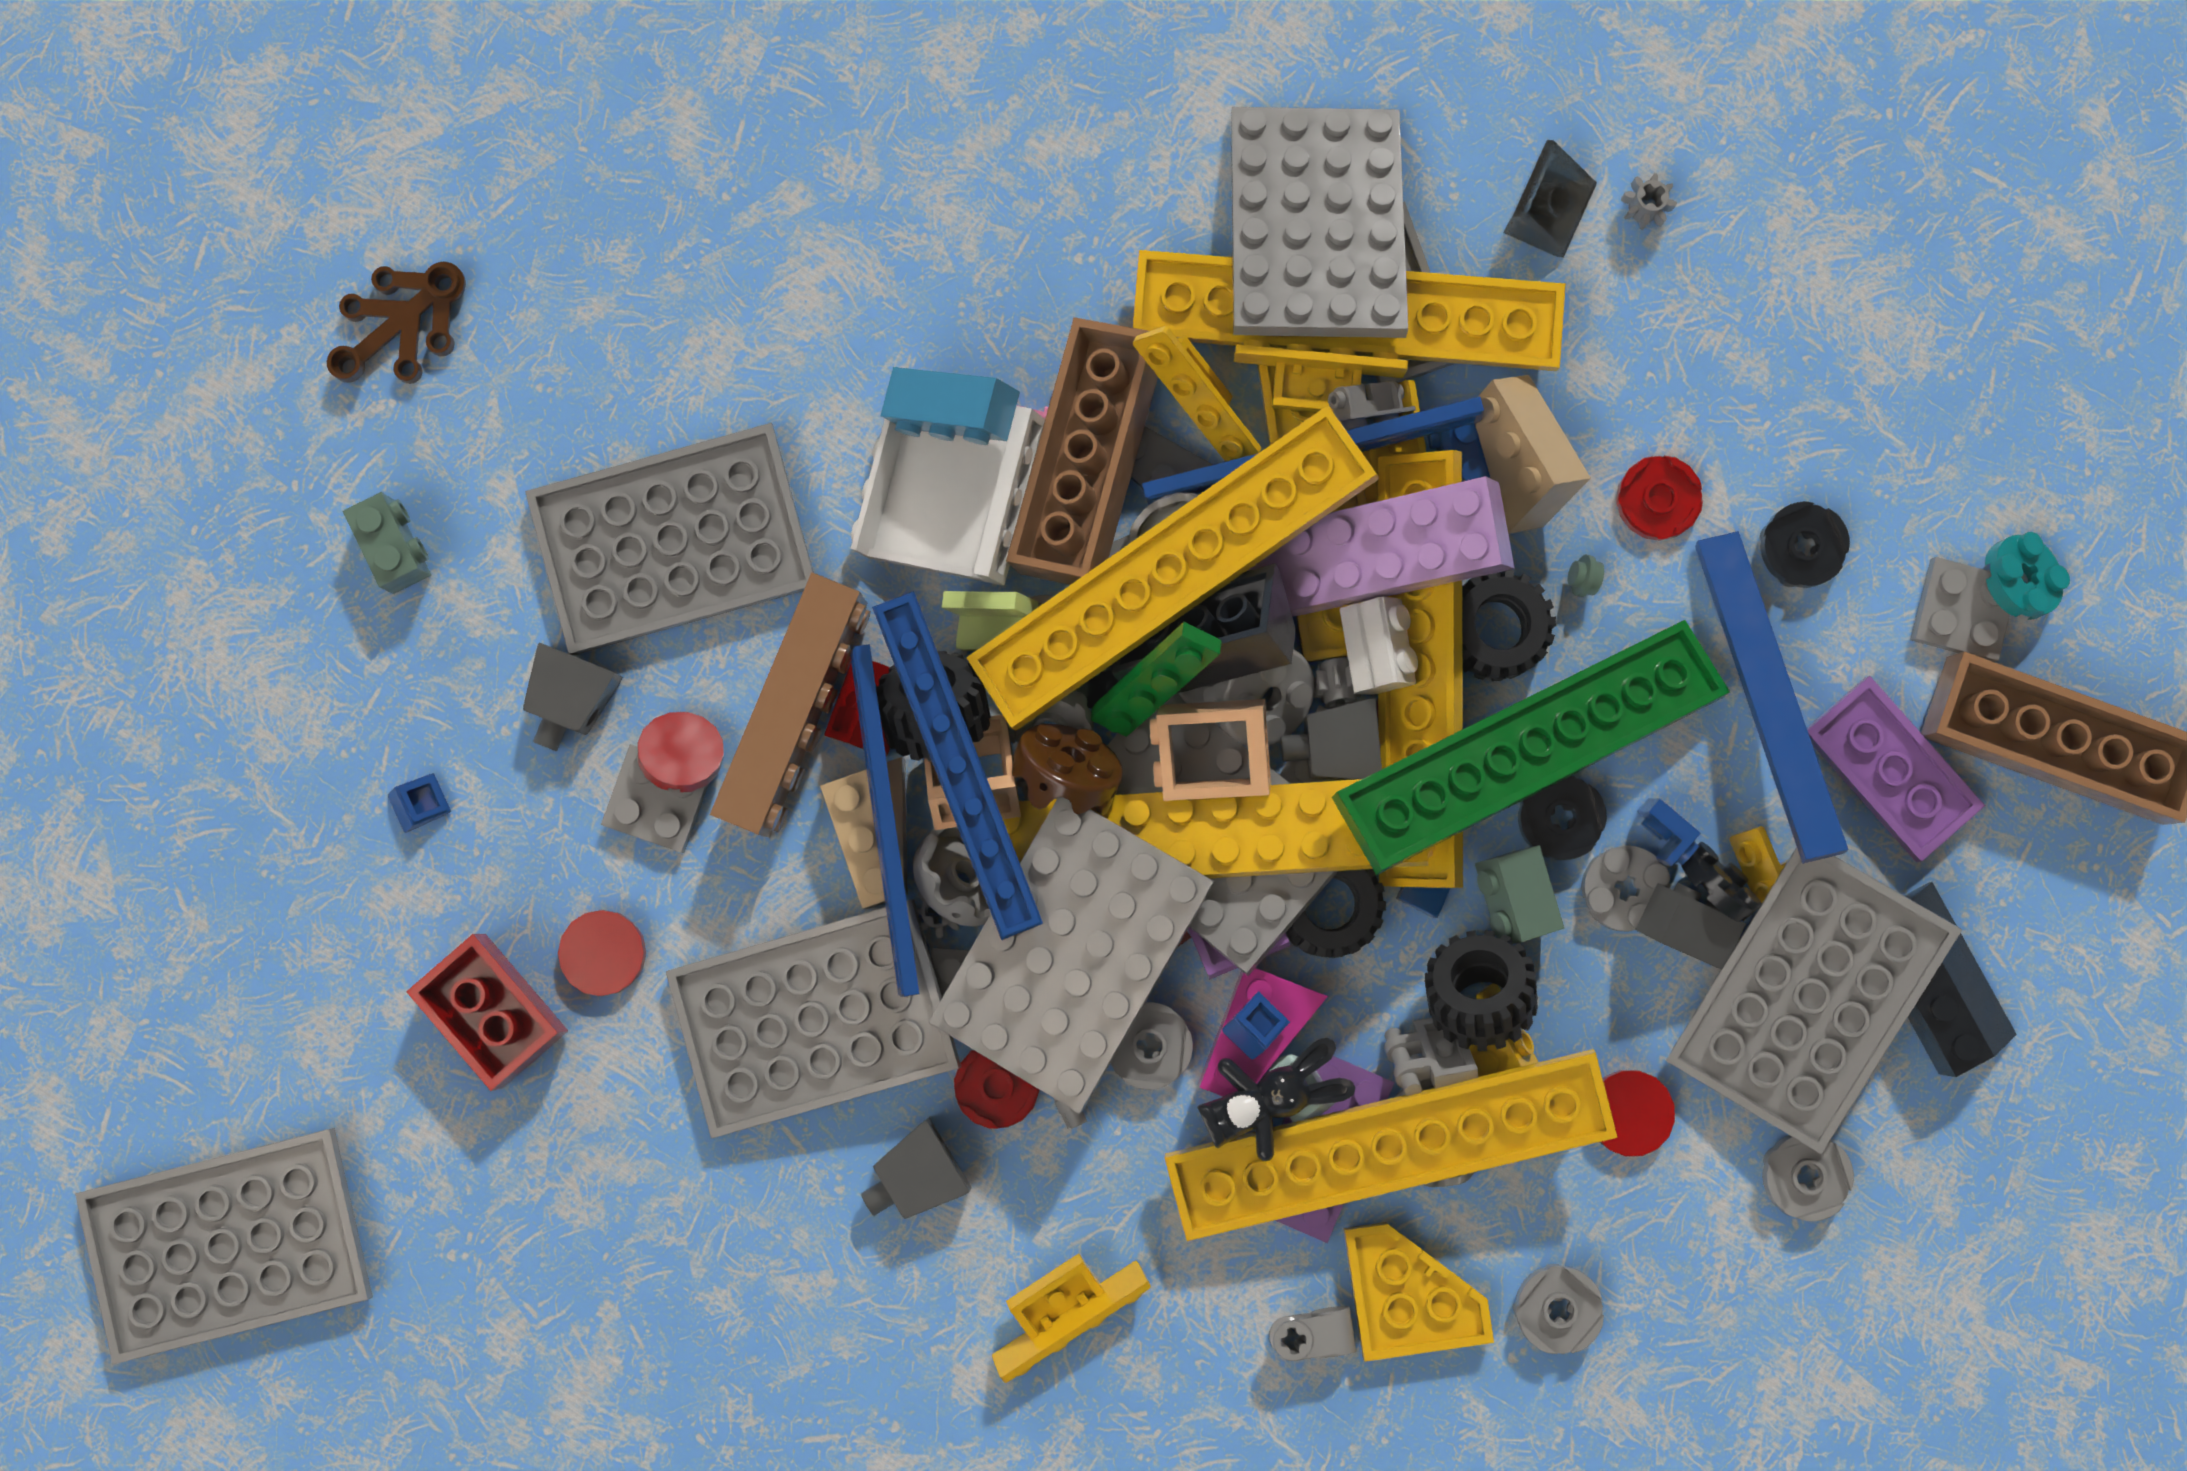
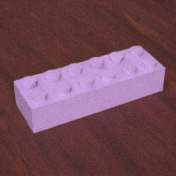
(1396, 547)

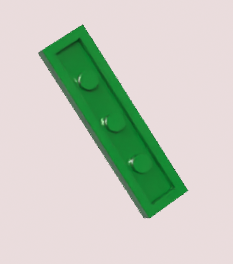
(1156, 679)

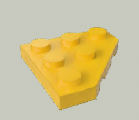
(1409, 1298)

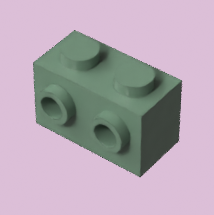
(387, 543)
(1519, 895)

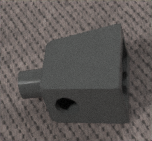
(566, 694)
(1338, 742)
(916, 1175)

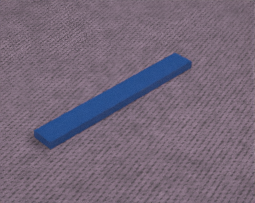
(1365, 437)
(1771, 698)
(957, 765)
(884, 821)

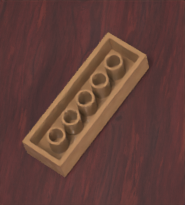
(1084, 454)
(791, 706)
(2060, 737)

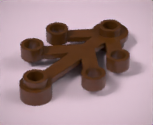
(403, 318)

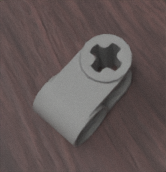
(1322, 1332)

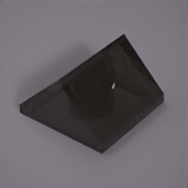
(1551, 201)

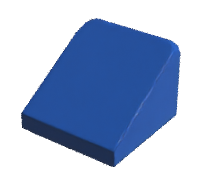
(418, 802)
(1424, 899)
(1255, 1026)

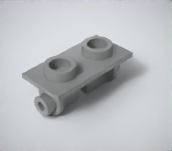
(1382, 403)

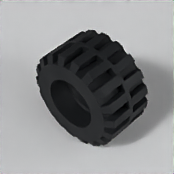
(1533, 617)
(899, 721)
(1359, 928)
(1474, 961)

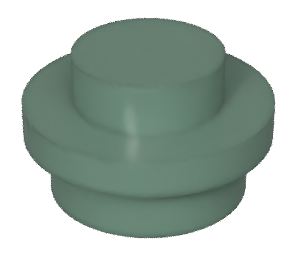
(1585, 576)

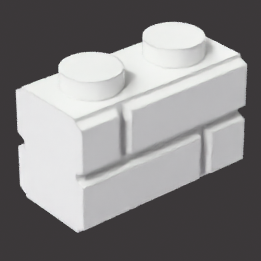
(1378, 645)

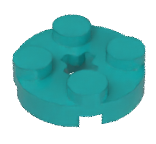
(2045, 576)

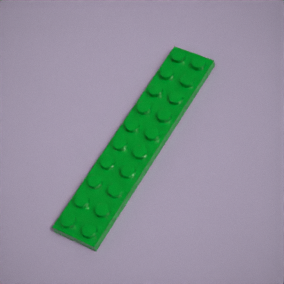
(1528, 746)

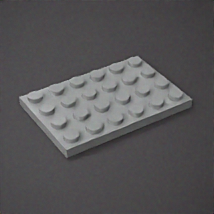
(1318, 223)
(670, 539)
(1239, 914)
(1071, 988)
(1813, 996)
(807, 1022)
(223, 1246)

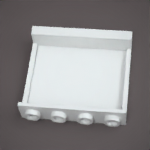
(947, 501)

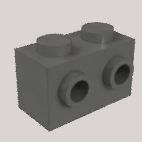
(1690, 926)

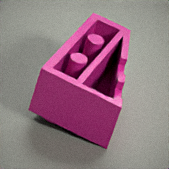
(1290, 999)

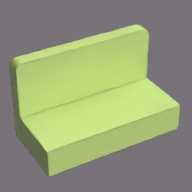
(985, 614)

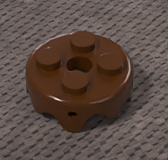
(1071, 765)

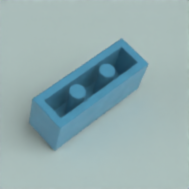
(950, 405)

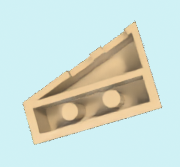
(1527, 453)
(853, 821)

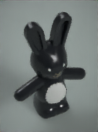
(1277, 1095)

